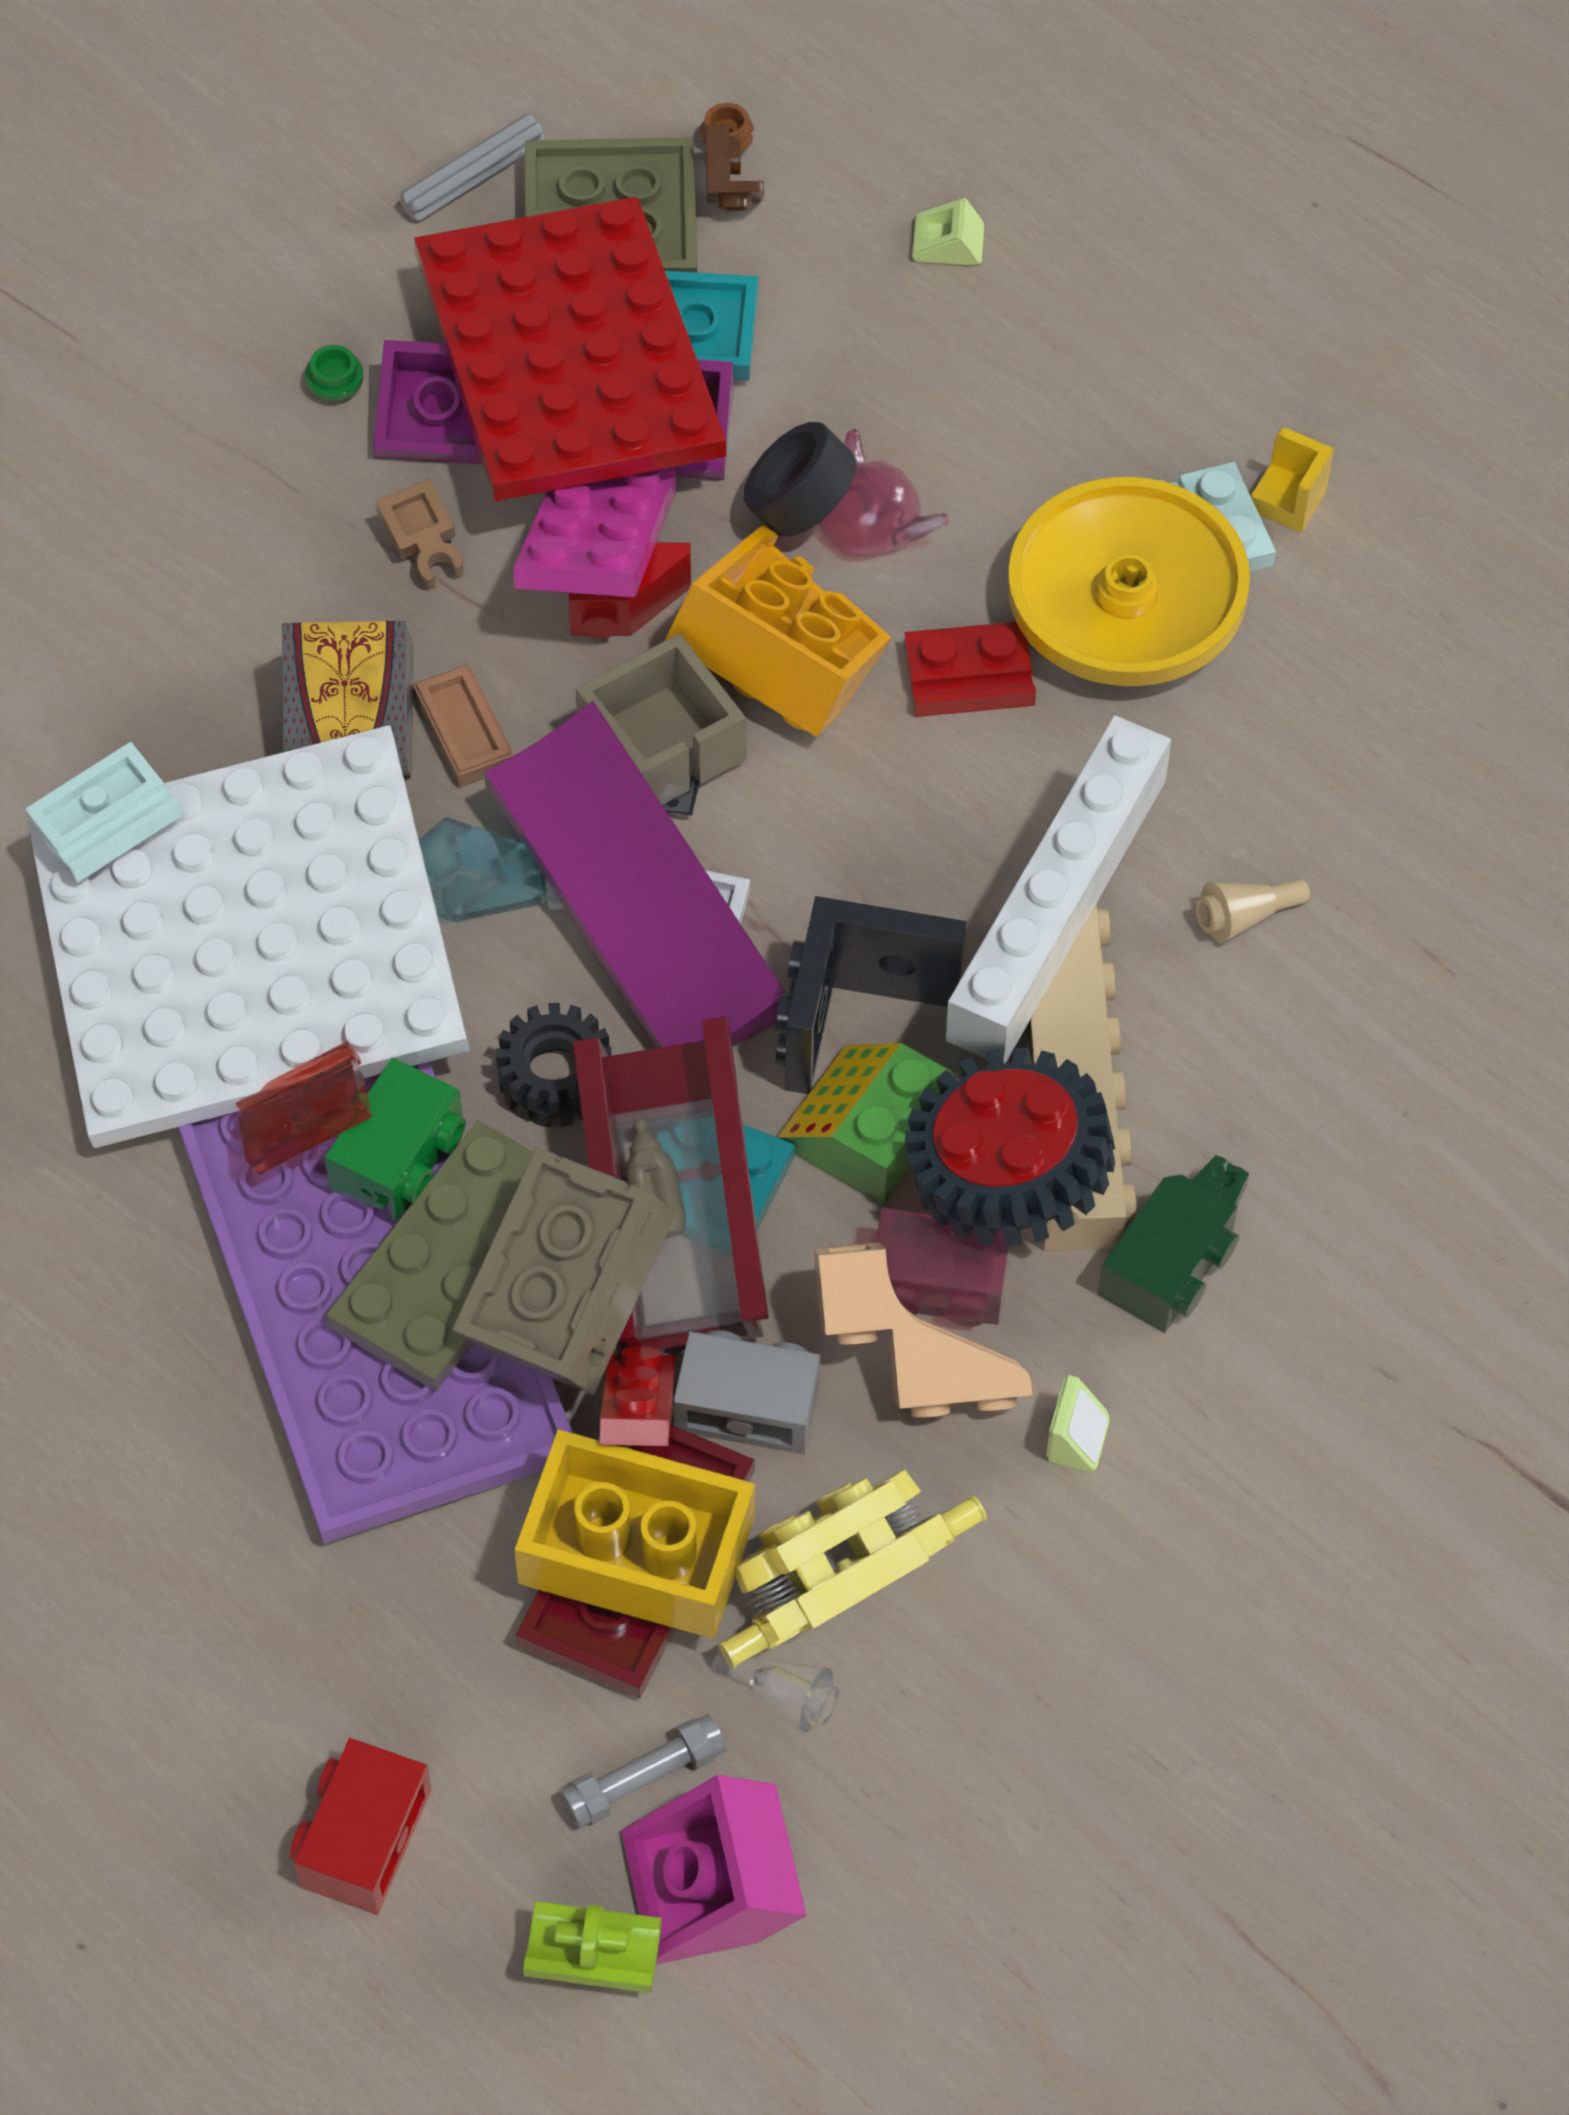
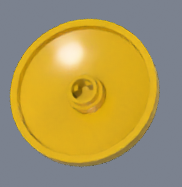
(1128, 581)

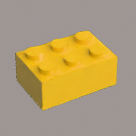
(635, 1533)

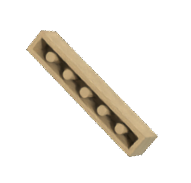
(1076, 1028)

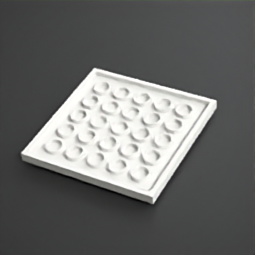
(251, 939)

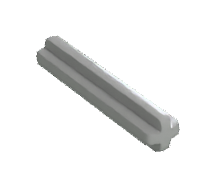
(470, 168)

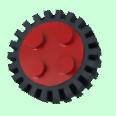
(1010, 1146)

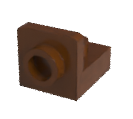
(724, 160)

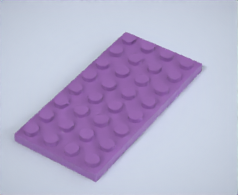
(357, 1427)

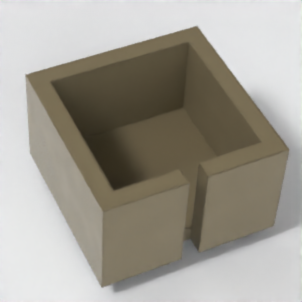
(670, 717)

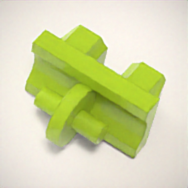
(593, 1946)

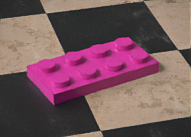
(596, 535)

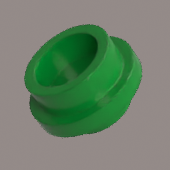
(334, 373)

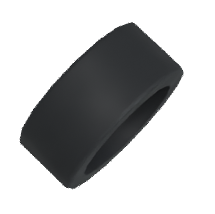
(800, 479)

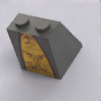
(347, 682)

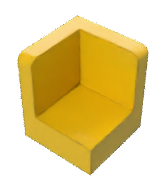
(1294, 480)

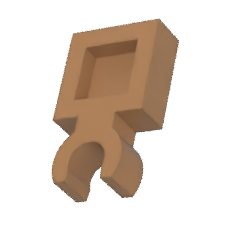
(420, 526)

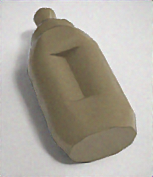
(655, 1172)

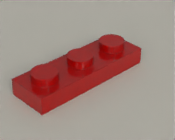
(638, 1398)

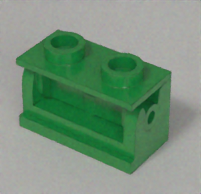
(399, 1145)

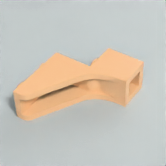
(926, 1361)

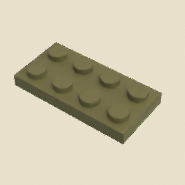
(425, 1267)

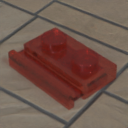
(303, 1108)

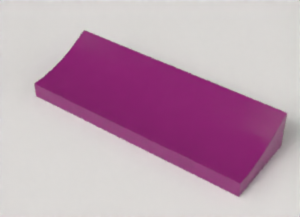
(426, 420)
(633, 885)

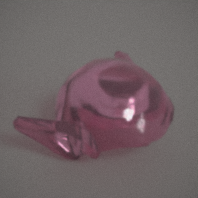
(877, 509)

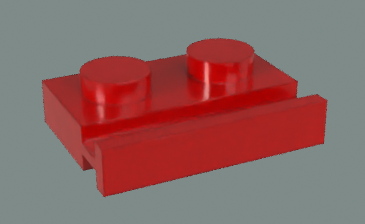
(969, 669)

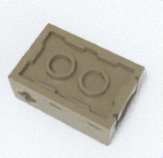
(564, 1270)

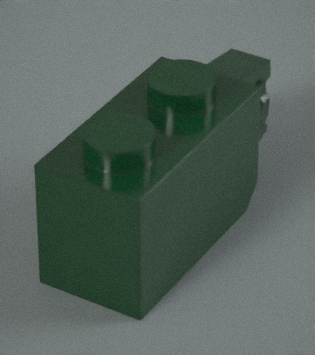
(1174, 1243)

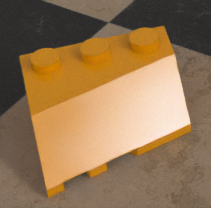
(779, 633)

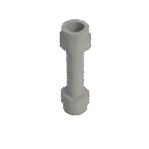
(695, 1744)

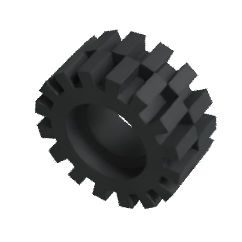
(531, 1039)

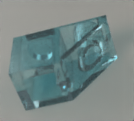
(479, 872)

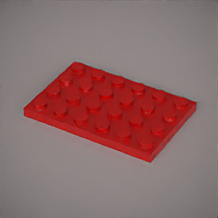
(568, 348)

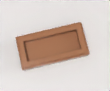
(462, 724)

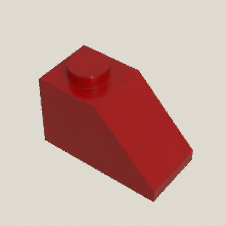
(663, 583)

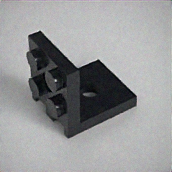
(862, 952)

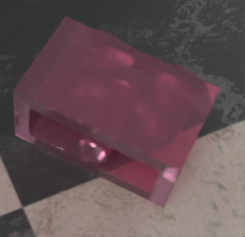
(942, 1272)

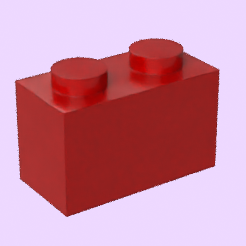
(360, 1825)

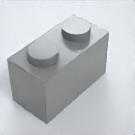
(747, 1391)

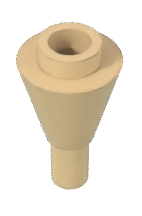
(1234, 907)

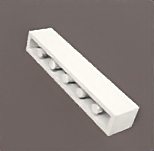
(1058, 890)

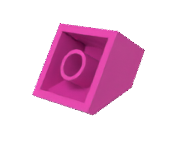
(715, 1868)

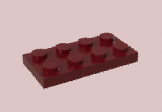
(605, 1642)

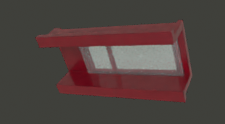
(692, 1106)

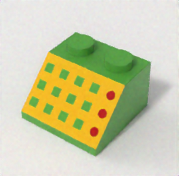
(860, 1115)

